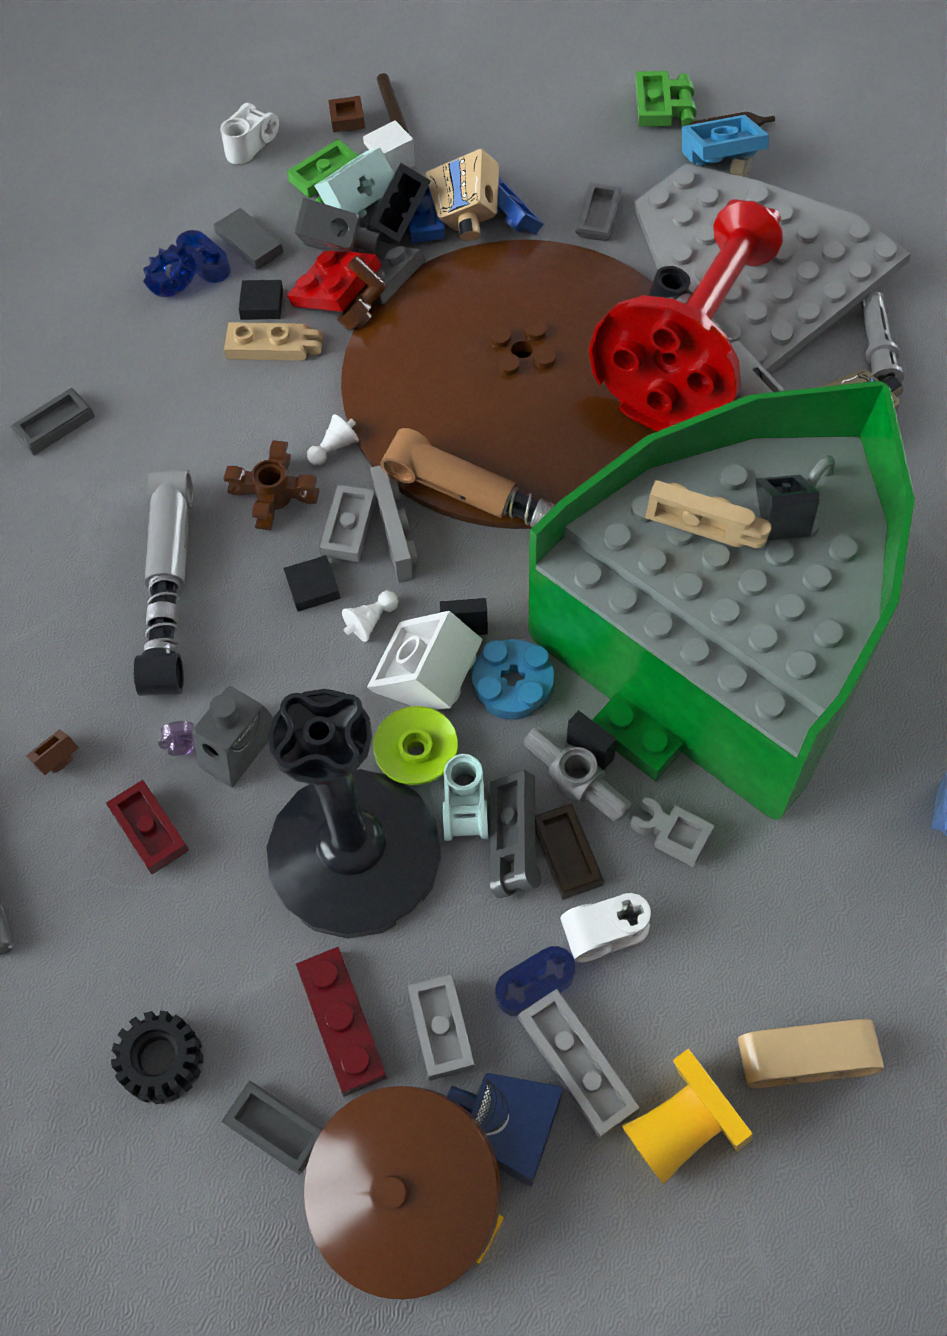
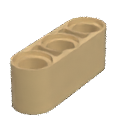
(810, 1053)

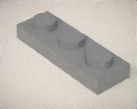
(394, 524)
(578, 1063)

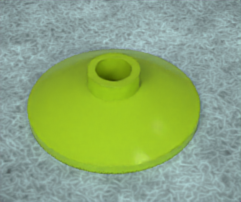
(409, 729)

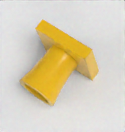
(686, 1121)

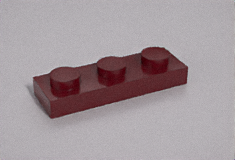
(341, 1021)

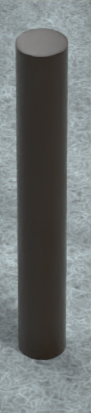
(390, 100)

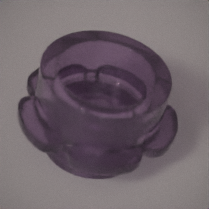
(177, 738)

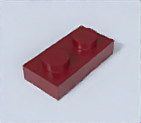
(147, 827)

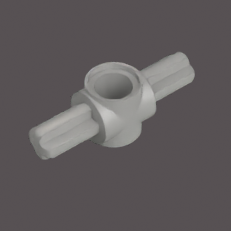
(590, 787)

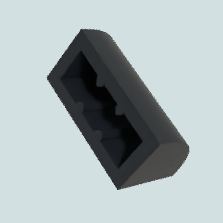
(398, 204)

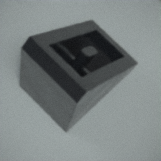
(787, 505)

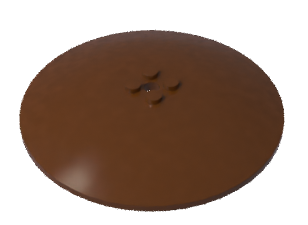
(447, 368)

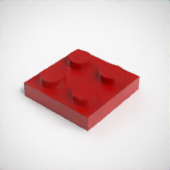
(330, 281)

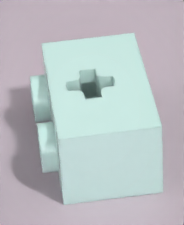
(367, 170)

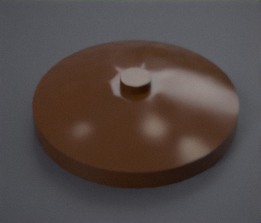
(402, 1192)

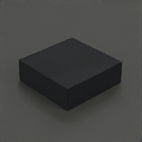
(261, 299)
(312, 583)
(470, 611)
(589, 735)

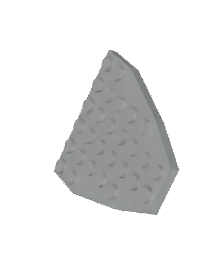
(780, 306)

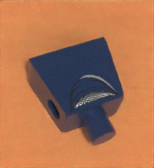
(515, 1118)

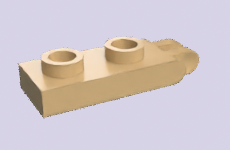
(271, 341)
(706, 516)

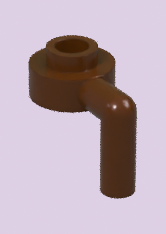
(357, 312)

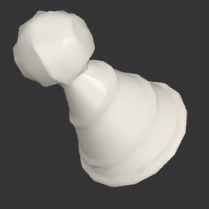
(337, 436)
(364, 618)

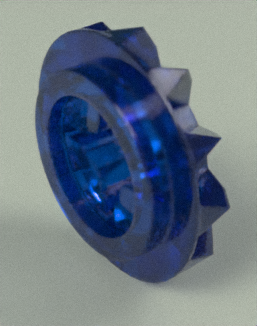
(181, 273)

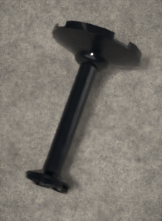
(353, 842)

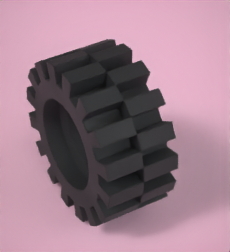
(134, 1042)

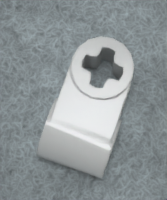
(247, 133)
(599, 927)

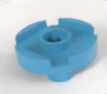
(512, 656)

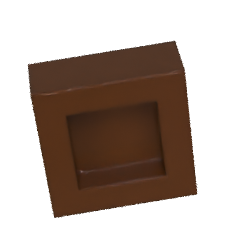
(346, 114)
(53, 753)

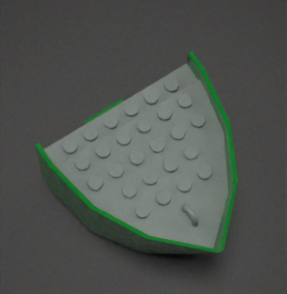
(718, 644)

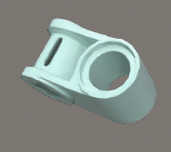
(464, 805)

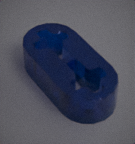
(208, 252)
(528, 972)

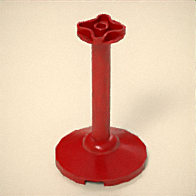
(668, 355)

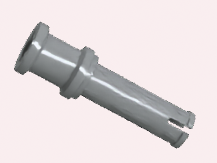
(882, 351)

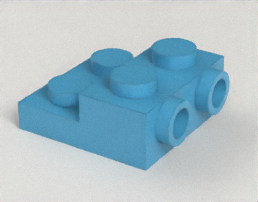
(722, 138)

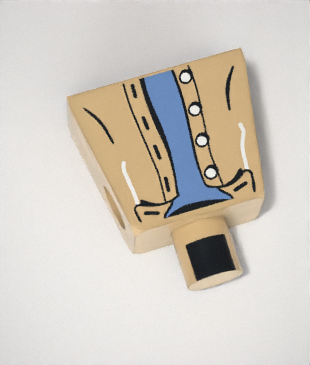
(466, 192)

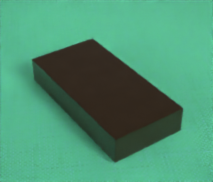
(567, 851)

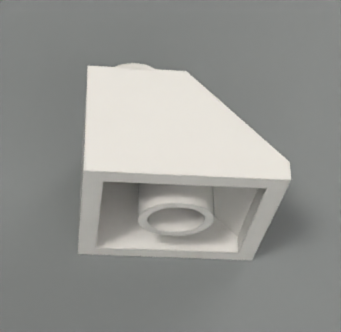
(426, 661)

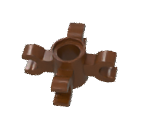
(271, 485)

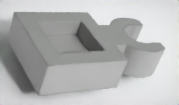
(678, 834)

